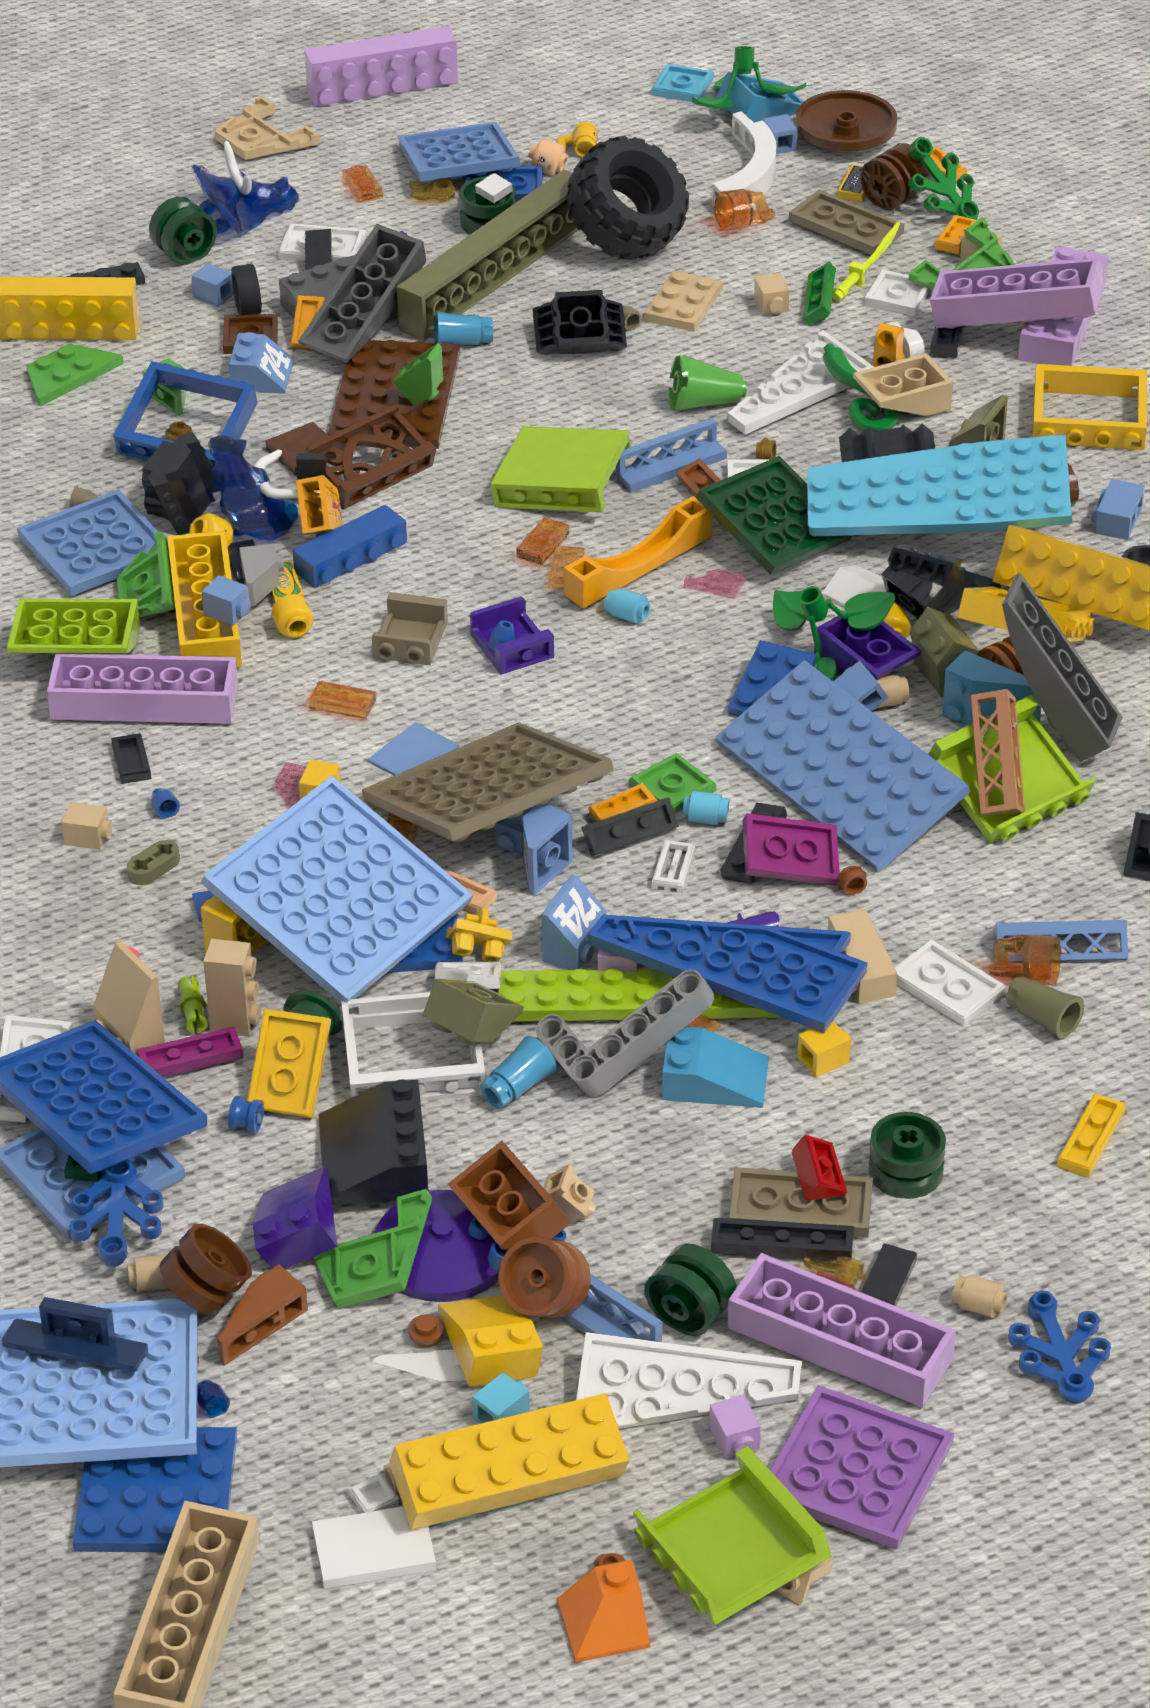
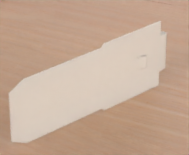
(437, 1365)

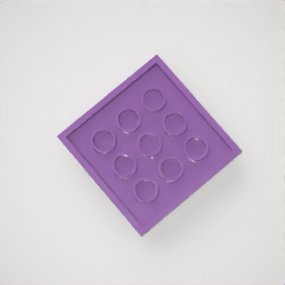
(860, 1465)

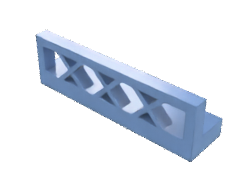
(662, 467)
(1070, 929)
(601, 1317)

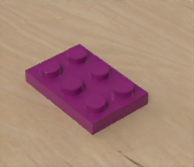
(790, 849)

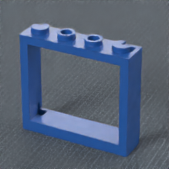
(143, 445)

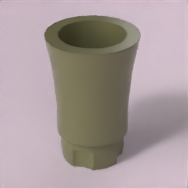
(1046, 1005)

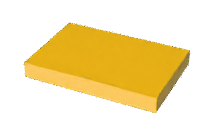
(289, 1062)

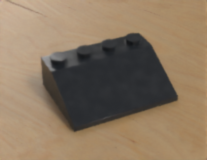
(375, 1144)

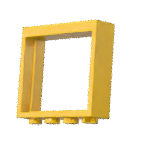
(1092, 381)
(985, 607)

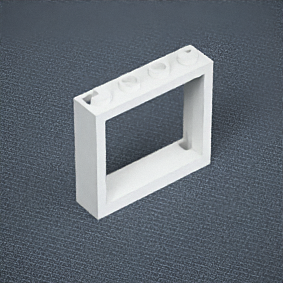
(406, 1009)

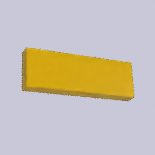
(1091, 1135)

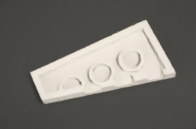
(21, 1033)

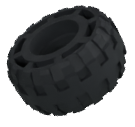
(646, 179)

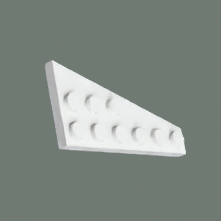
(793, 386)
(673, 1381)

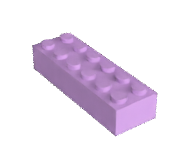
(381, 66)
(1017, 293)
(1058, 340)
(142, 688)
(841, 1329)

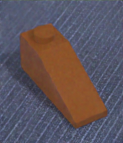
(265, 1308)

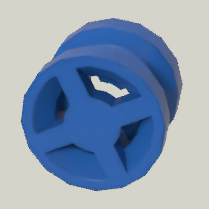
(246, 1114)

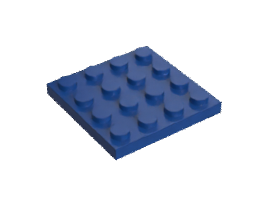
(139, 1500)

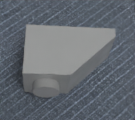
(260, 570)

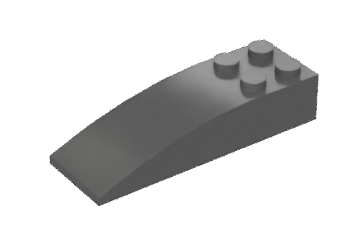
(364, 294)
(1058, 675)

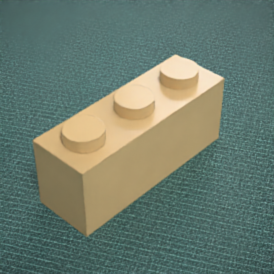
(866, 945)
(231, 986)

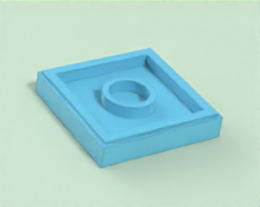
(682, 83)

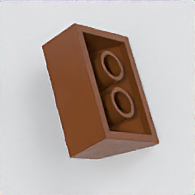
(508, 1198)

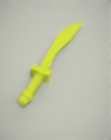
(857, 270)

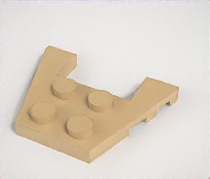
(255, 138)

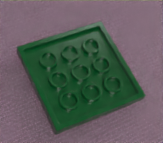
(767, 514)

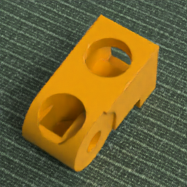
(888, 344)

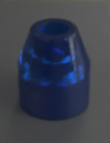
(212, 1394)

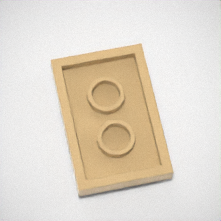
(683, 301)

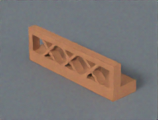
(1009, 753)

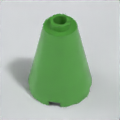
(703, 385)

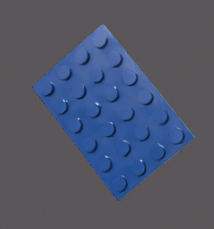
(96, 1097)

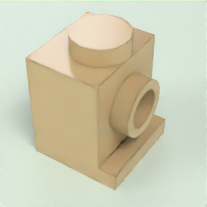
(570, 1194)

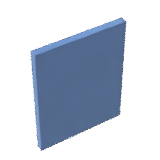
(411, 749)

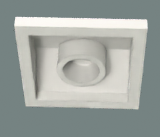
(850, 582)

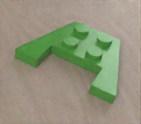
(988, 255)
(376, 1262)

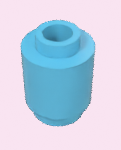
(627, 605)
(706, 808)

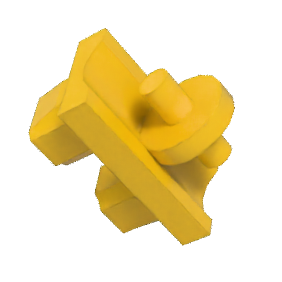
(481, 931)

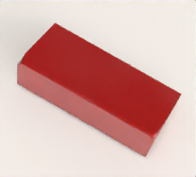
(818, 1169)

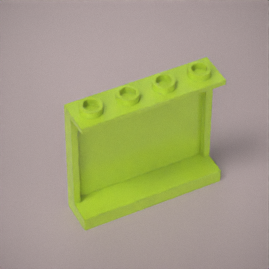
(558, 468)
(1047, 775)
(735, 1540)

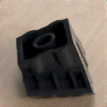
(579, 324)
(884, 442)
(178, 482)
(924, 580)

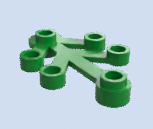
(945, 186)

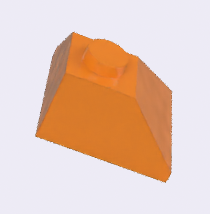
(605, 1613)

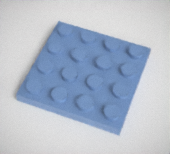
(458, 152)
(89, 541)
(39, 1167)

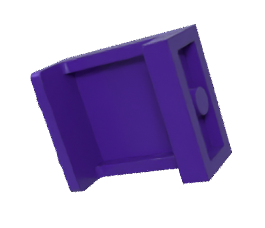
(526, 649)

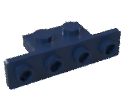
(75, 1334)

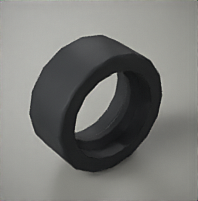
(246, 289)

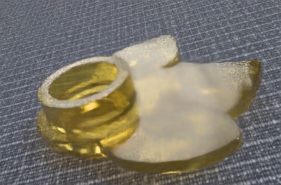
(440, 190)
(847, 1269)

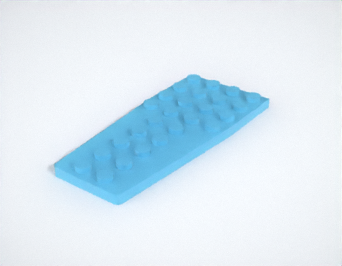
(944, 490)

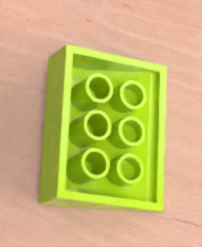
(74, 626)

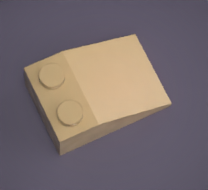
(908, 385)
(130, 1001)

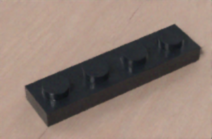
(781, 1239)

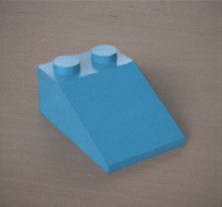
(757, 103)
(975, 675)
(713, 1070)

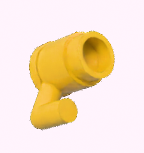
(583, 138)

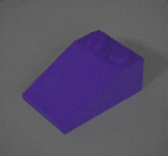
(877, 649)
(295, 1220)

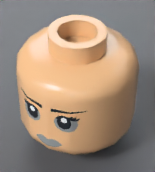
(549, 155)

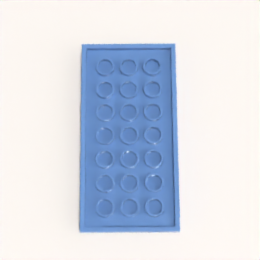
(842, 765)

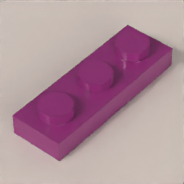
(193, 1052)

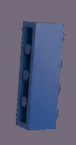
(349, 546)

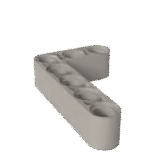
(632, 1039)

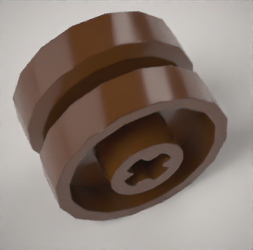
(205, 1269)

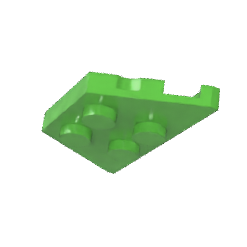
(68, 370)
(149, 579)

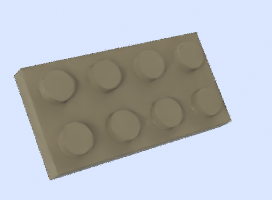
(843, 221)
(779, 1197)

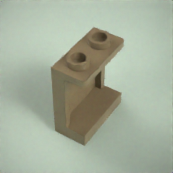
(411, 629)

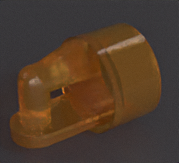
(735, 209)
(1040, 958)

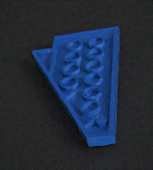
(768, 967)

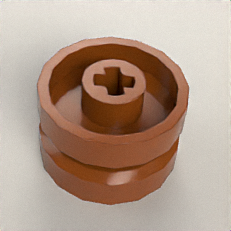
(544, 1277)

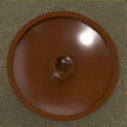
(846, 120)

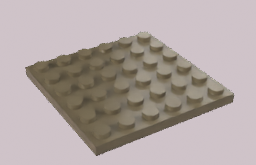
(487, 781)

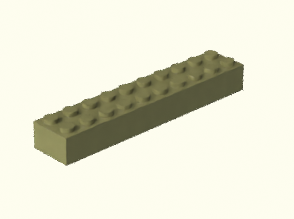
(487, 258)

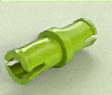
(192, 1004)

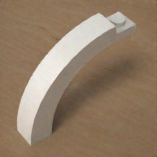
(761, 169)

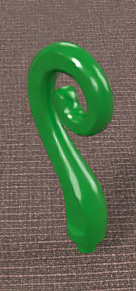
(843, 372)

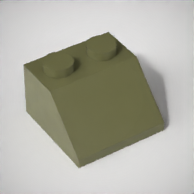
(985, 424)
(941, 643)
(469, 1010)

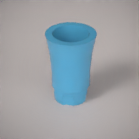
(462, 329)
(518, 1072)

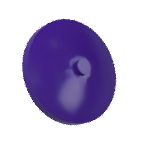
(448, 1259)

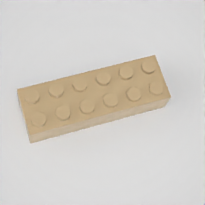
(189, 1609)

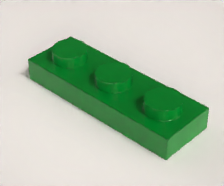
(819, 294)

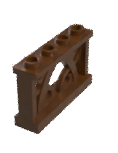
(370, 433)

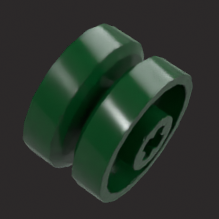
(478, 210)
(182, 230)
(907, 1155)
(690, 1289)

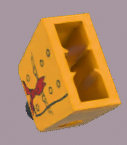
(318, 509)

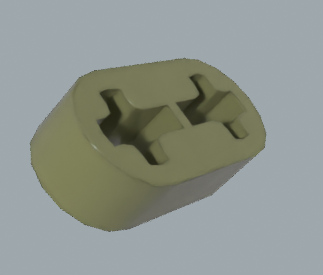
(153, 862)

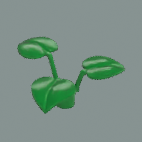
(743, 64)
(796, 607)

